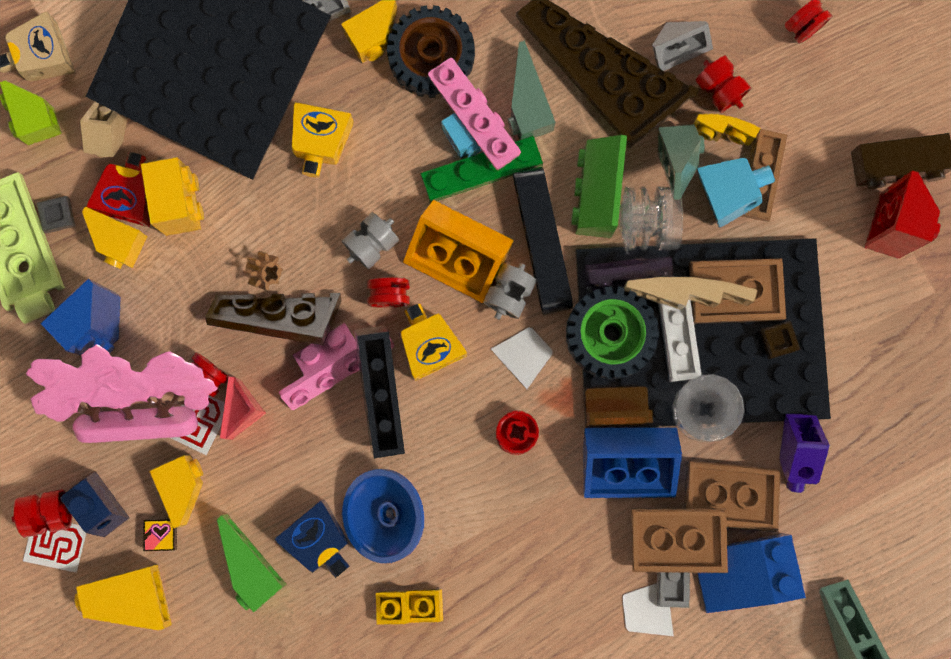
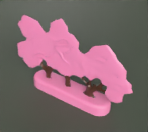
(113, 384)

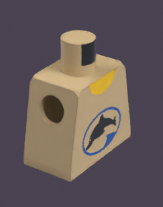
(37, 50)

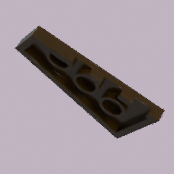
(294, 319)

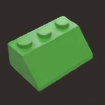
(599, 186)

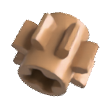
(263, 270)

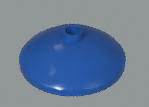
(370, 517)

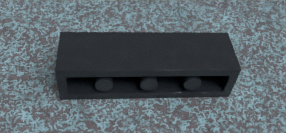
(379, 391)

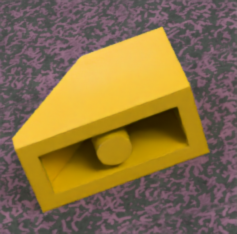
(370, 30)
(114, 239)
(178, 487)

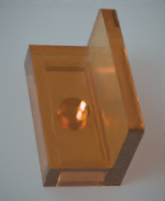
(617, 406)

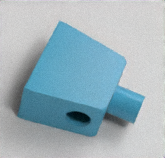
(733, 188)

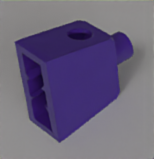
(802, 451)

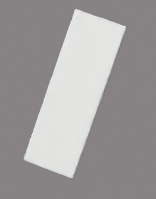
(680, 342)

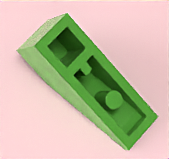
(249, 570)

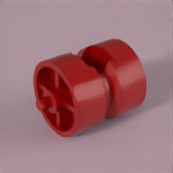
(719, 78)
(37, 514)

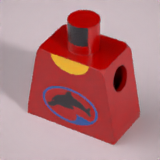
(122, 192)

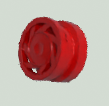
(808, 20)
(388, 292)
(210, 371)
(517, 432)

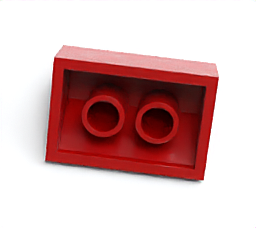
(904, 218)

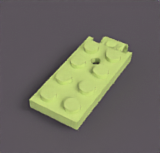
(24, 242)

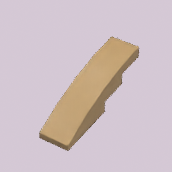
(678, 290)

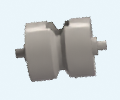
(370, 240)
(511, 288)

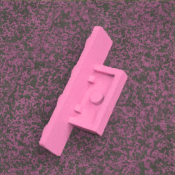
(473, 112)
(323, 366)

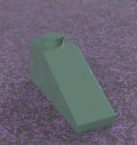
(529, 107)
(679, 155)
(849, 624)

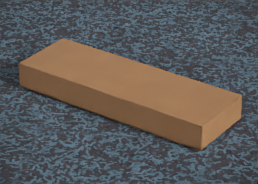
(767, 150)

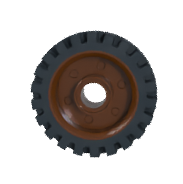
(427, 30)

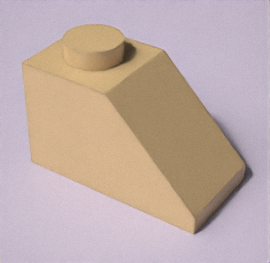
(102, 131)

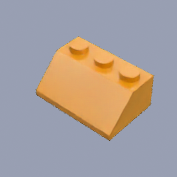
(457, 250)

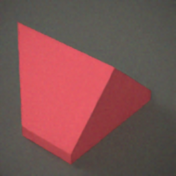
(239, 409)

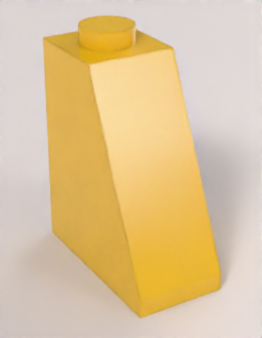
(126, 599)

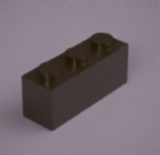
(893, 159)

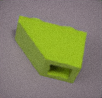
(30, 114)

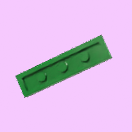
(477, 172)

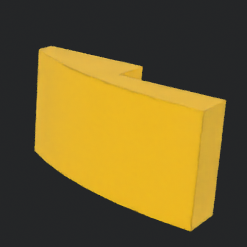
(714, 125)
(409, 606)

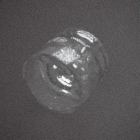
(651, 218)
(726, 409)

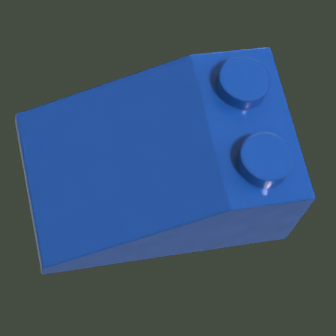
(758, 574)

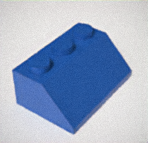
(86, 319)
(631, 462)

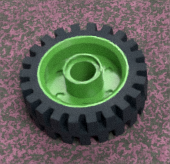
(617, 309)

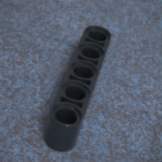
(542, 240)

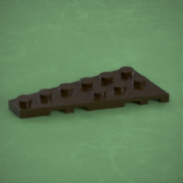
(610, 75)

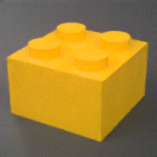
(172, 196)

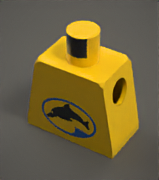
(319, 136)
(429, 343)

